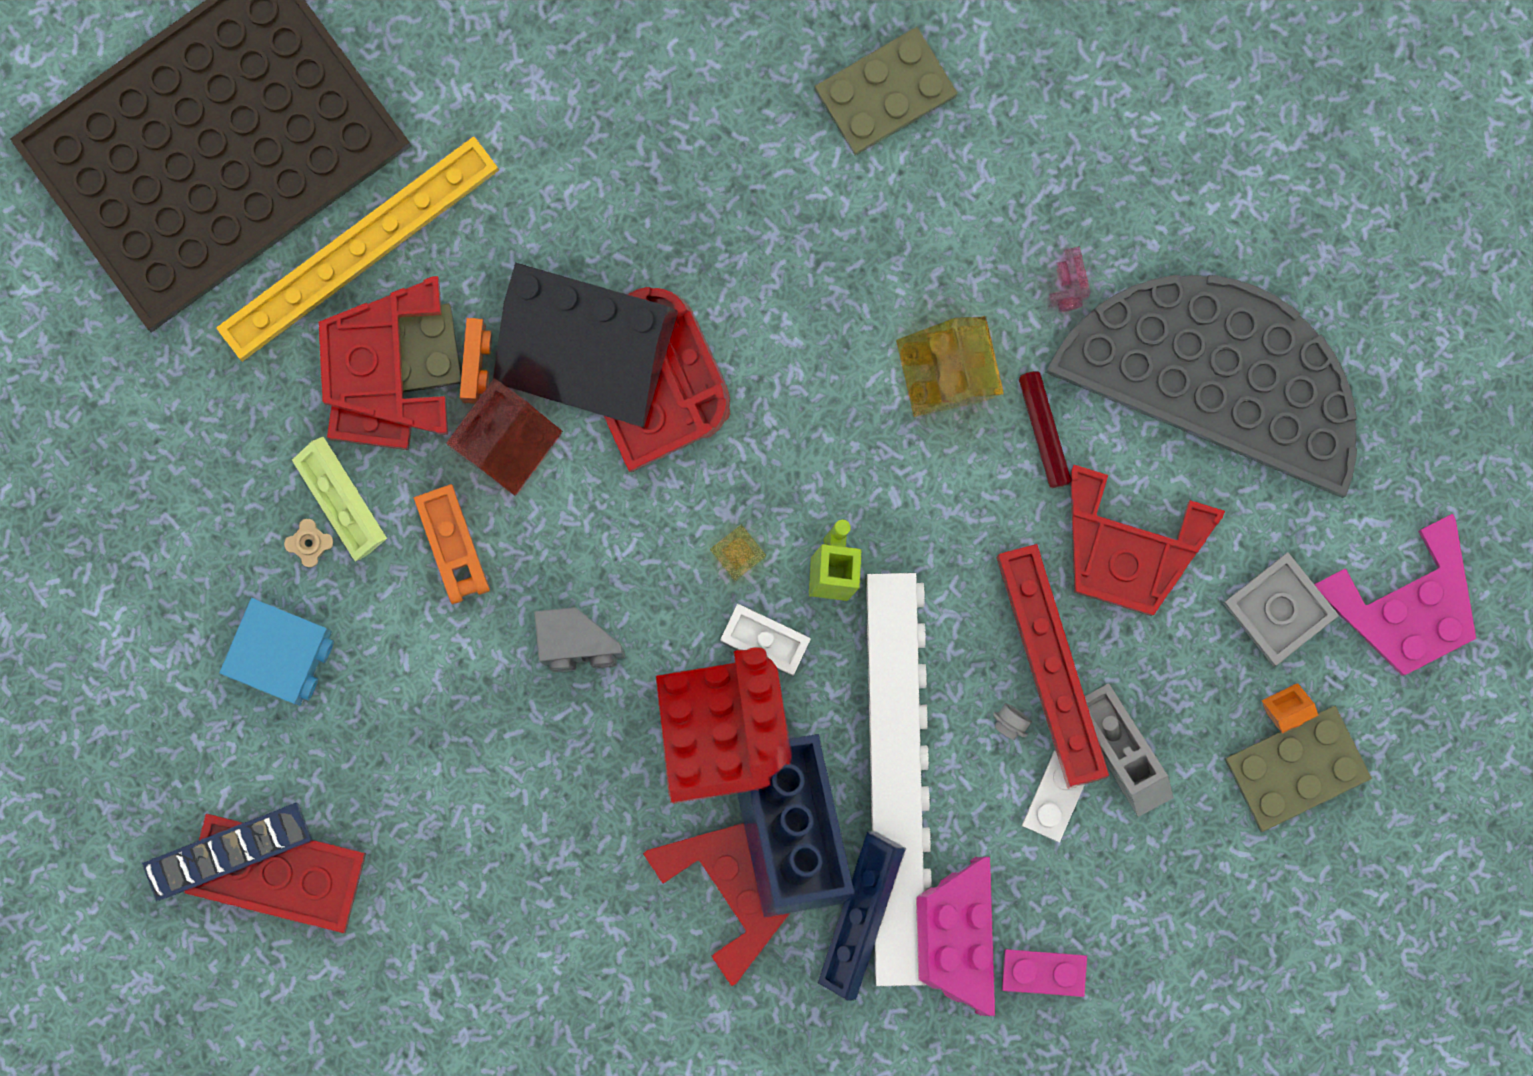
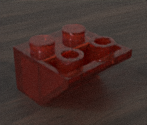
(504, 437)

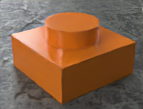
(1290, 708)

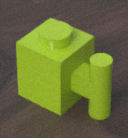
(834, 566)

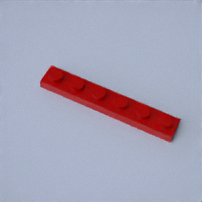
(1052, 666)

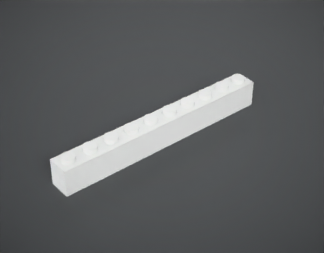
(898, 762)

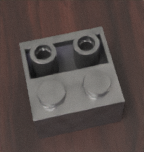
(572, 638)

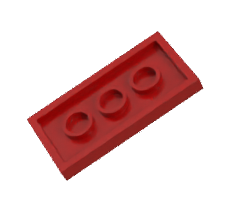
(303, 885)

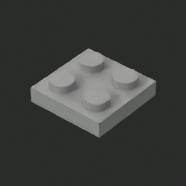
(1280, 609)

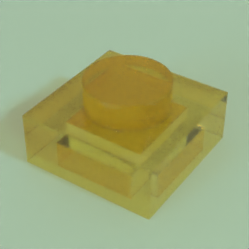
(738, 553)

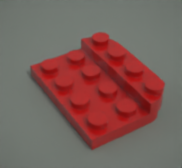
(689, 394)
(723, 727)

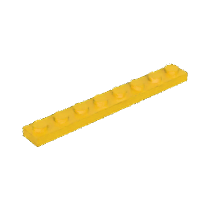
(357, 249)

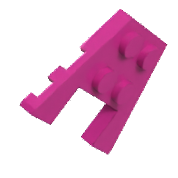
(1419, 618)

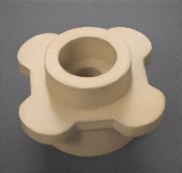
(306, 531)

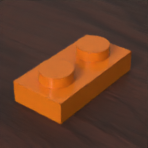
(473, 378)

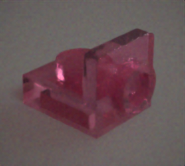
(1071, 273)

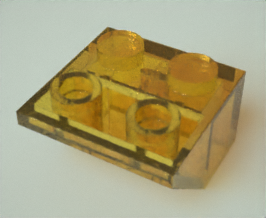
(950, 365)

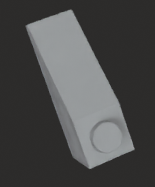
(1127, 753)

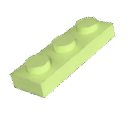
(339, 498)

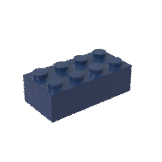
(796, 835)

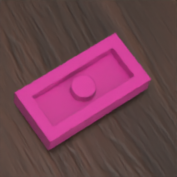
(1044, 973)

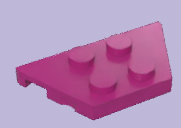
(958, 937)

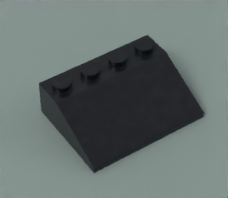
(582, 344)

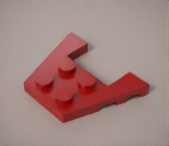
(365, 364)
(1125, 562)
(730, 867)

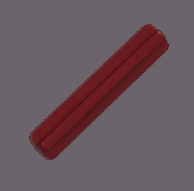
(1044, 429)

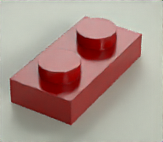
(367, 430)

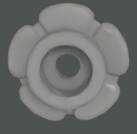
(1011, 722)

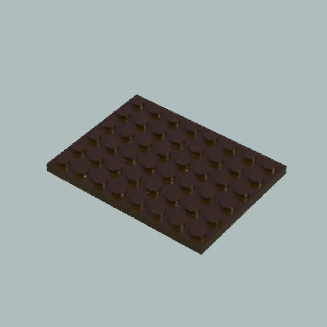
(209, 148)

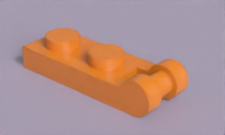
(451, 542)

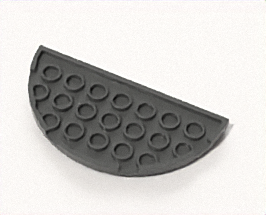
(1222, 368)

